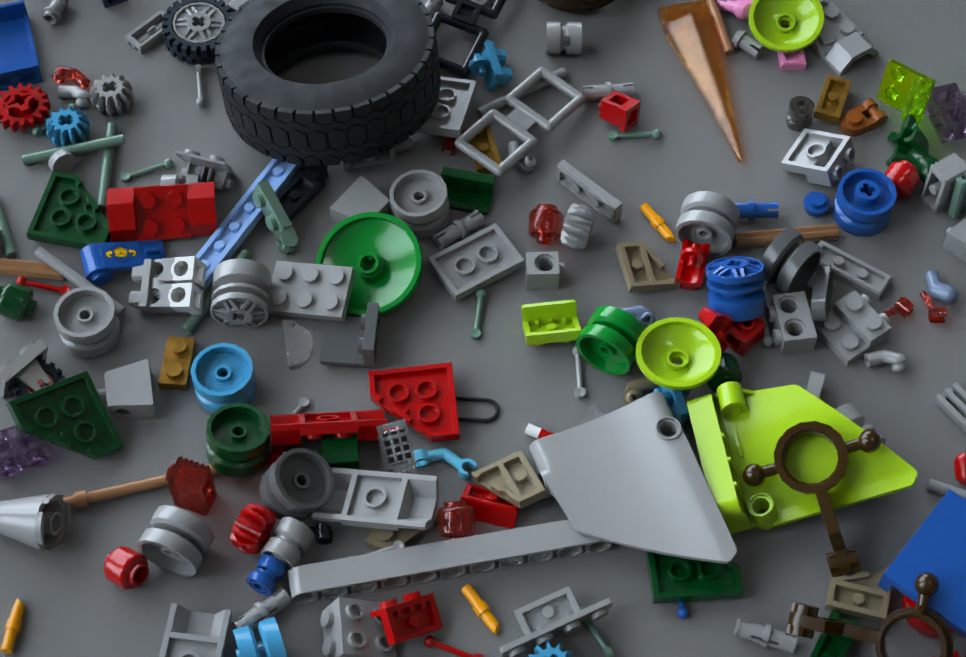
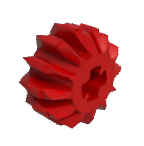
(252, 528)

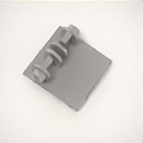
(209, 168)

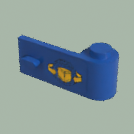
(103, 259)

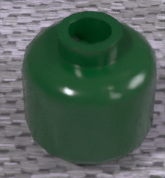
(16, 301)
(728, 371)

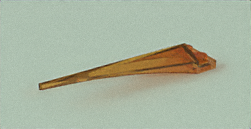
(695, 39)

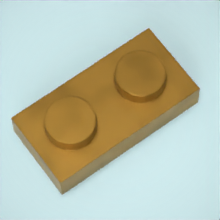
(832, 99)
(486, 144)
(177, 363)

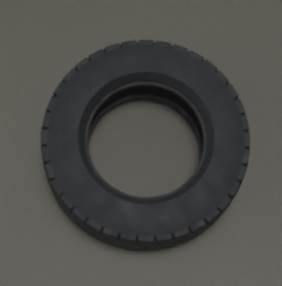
(338, 117)

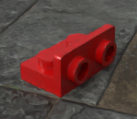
(408, 618)

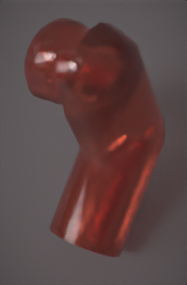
(73, 74)

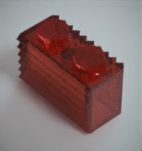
(191, 485)

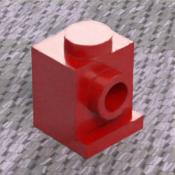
(620, 110)
(744, 335)

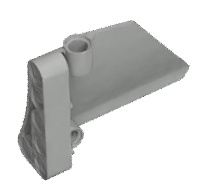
(634, 483)

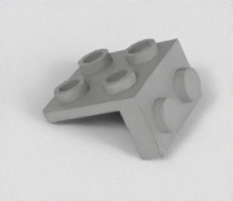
(352, 631)

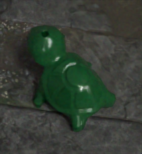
(911, 147)

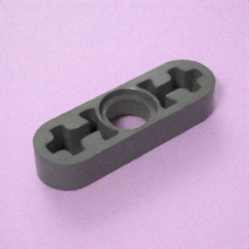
(822, 293)

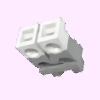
(169, 285)

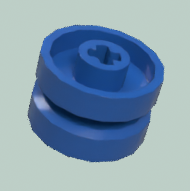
(864, 202)

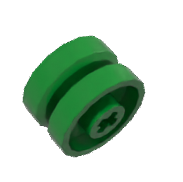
(610, 340)

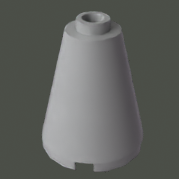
(36, 521)

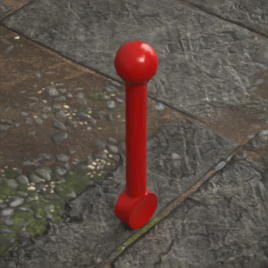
(23, 281)
(430, 641)

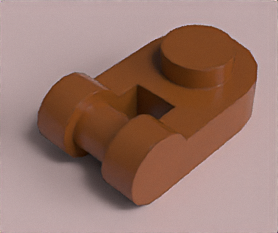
(855, 123)

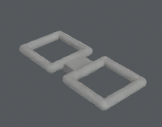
(520, 121)

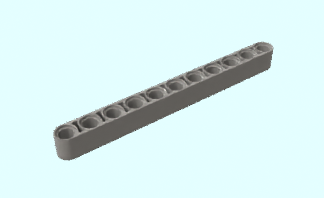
(439, 561)

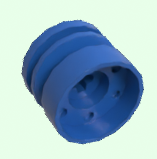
(736, 287)

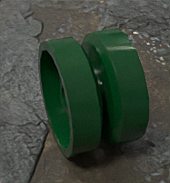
(238, 440)

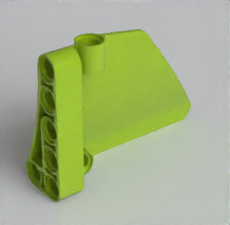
(744, 428)

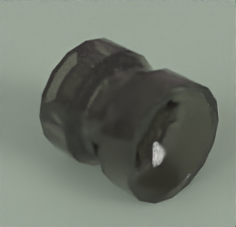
(800, 113)

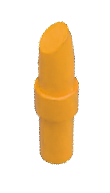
(657, 222)
(481, 608)
(13, 627)

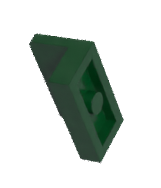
(469, 190)

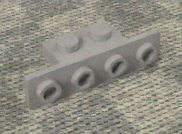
(549, 616)

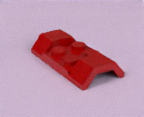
(161, 211)
(289, 427)

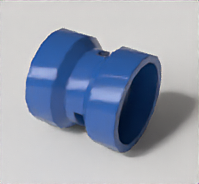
(266, 575)

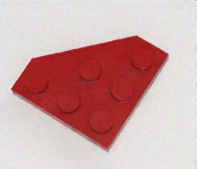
(421, 397)

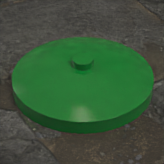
(384, 258)

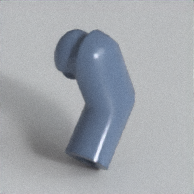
(939, 290)
(642, 314)

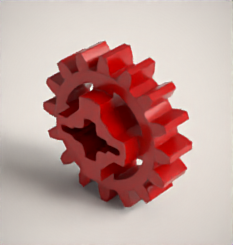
(23, 107)

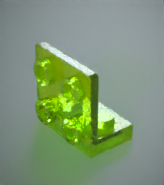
(905, 90)

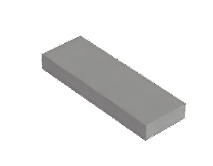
(589, 191)
(854, 271)

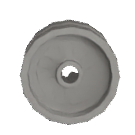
(420, 202)
(709, 220)
(87, 322)
(176, 540)

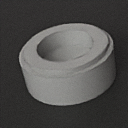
(62, 161)

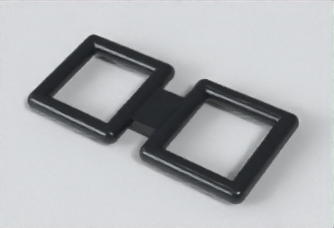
(465, 18)

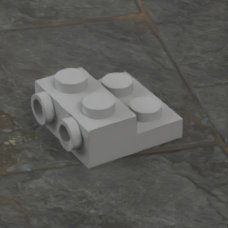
(819, 156)
(853, 328)

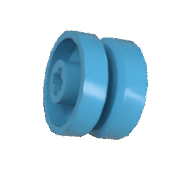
(223, 376)
(269, 646)

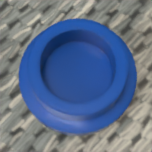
(816, 204)

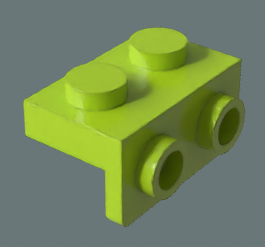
(550, 322)

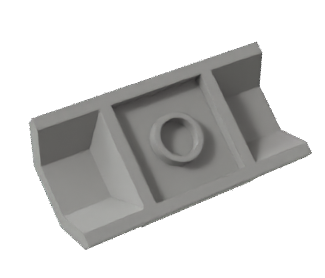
(840, 40)
(381, 500)
(195, 633)

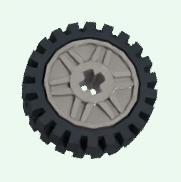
(193, 28)

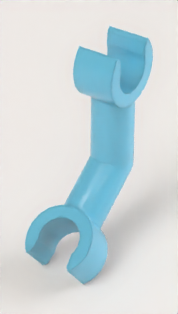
(424, 457)

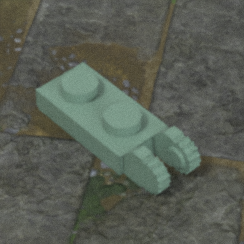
(275, 217)

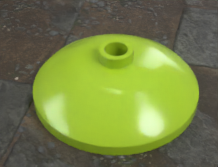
(802, 16)
(678, 342)

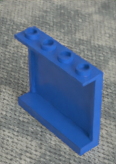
(17, 47)
(941, 550)

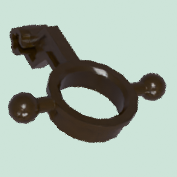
(843, 560)
(804, 620)

